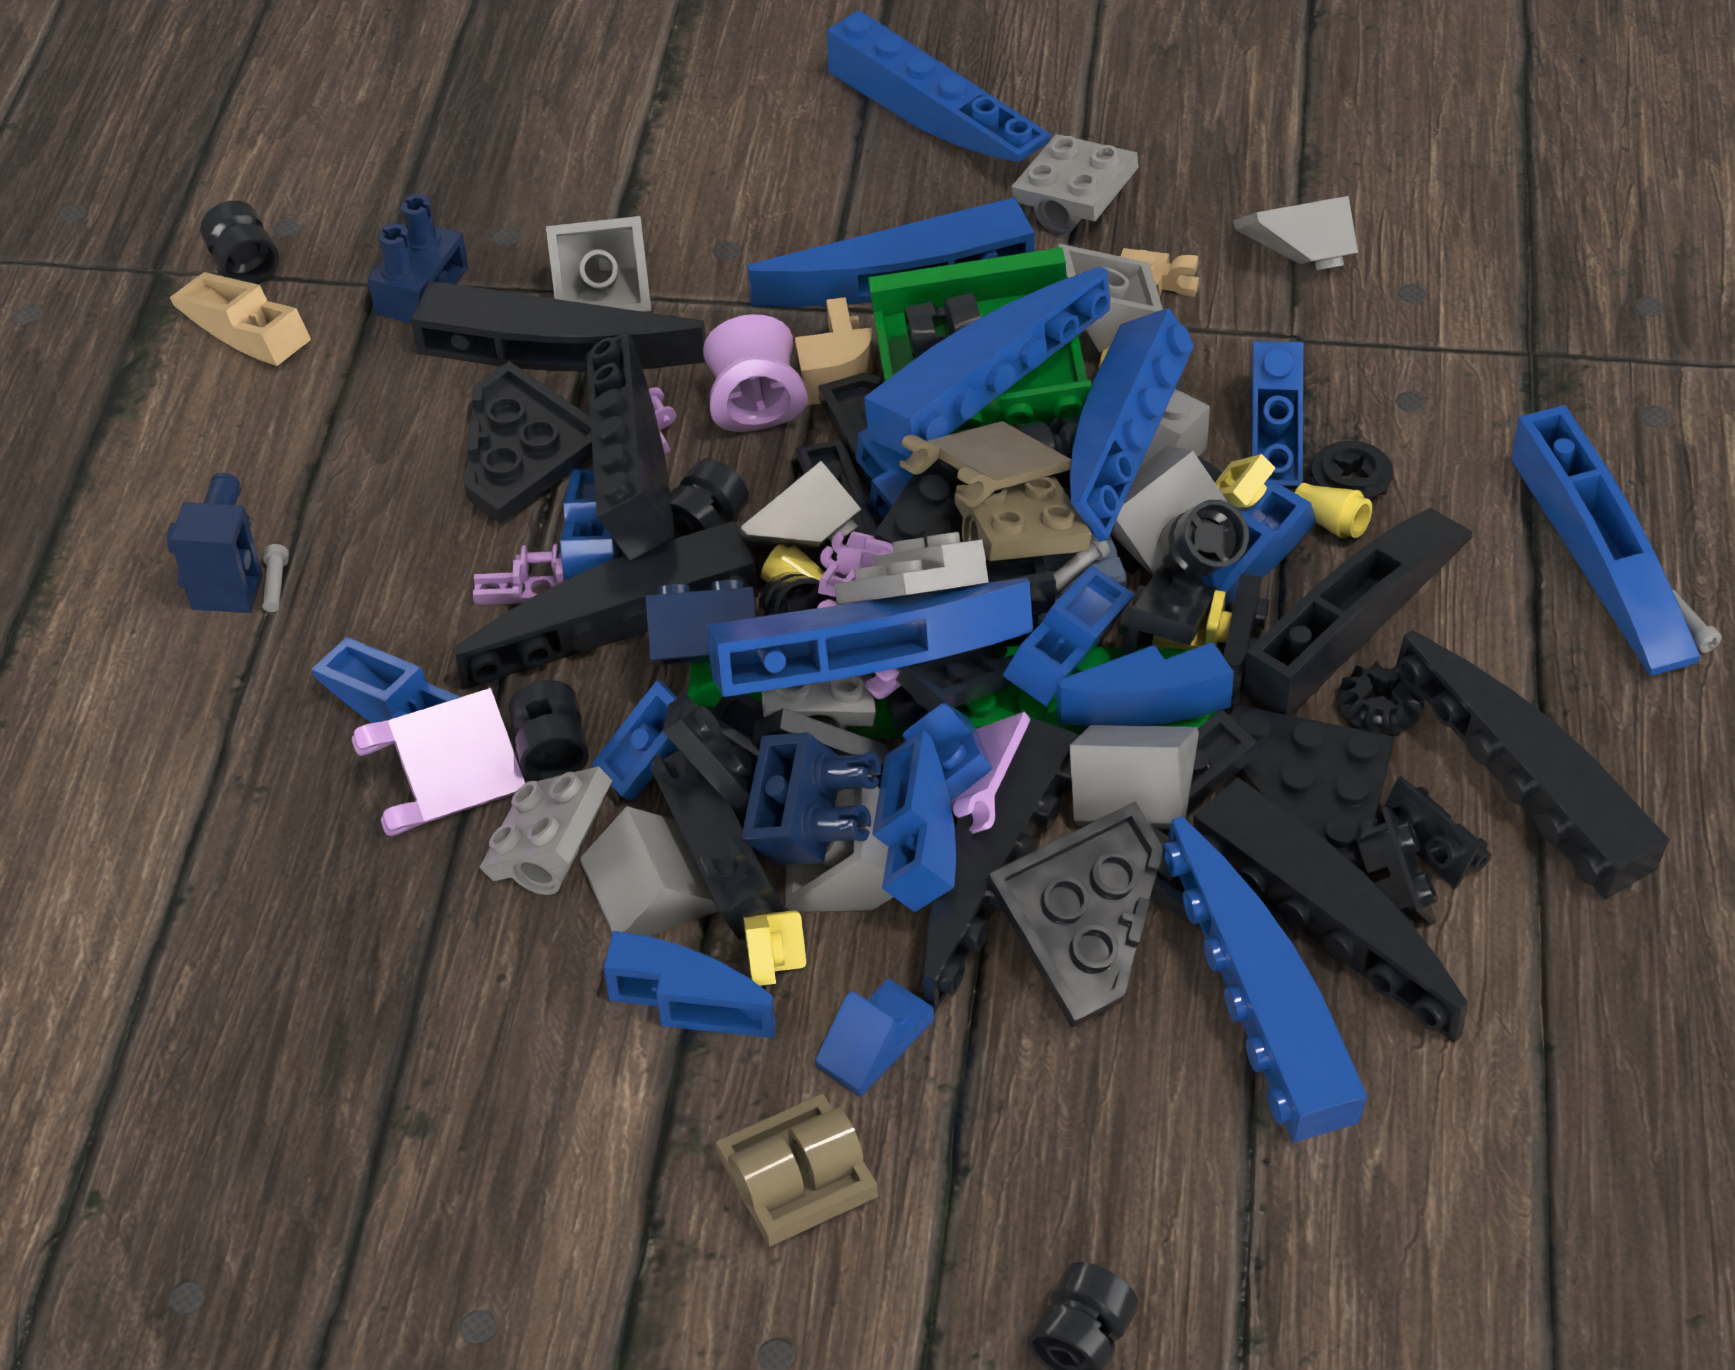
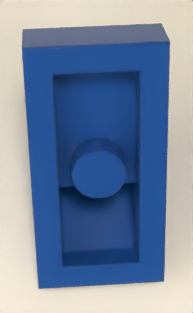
(636, 742)
(957, 747)
(872, 1035)

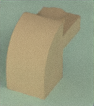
(835, 354)

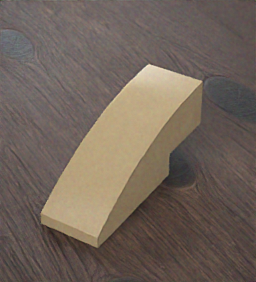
(242, 317)

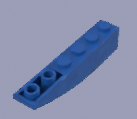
(927, 91)
(844, 266)
(983, 361)
(1124, 414)
(1603, 536)
(864, 636)
(1268, 991)

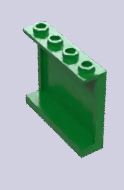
(1044, 394)

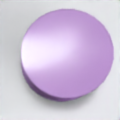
(753, 374)

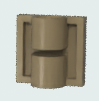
(1025, 521)
(798, 1168)

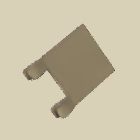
(986, 459)

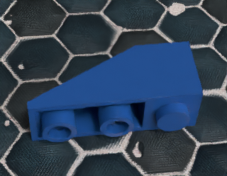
(1277, 408)

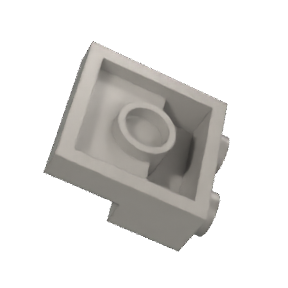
(917, 569)

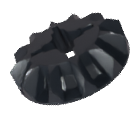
(1349, 457)
(1378, 713)

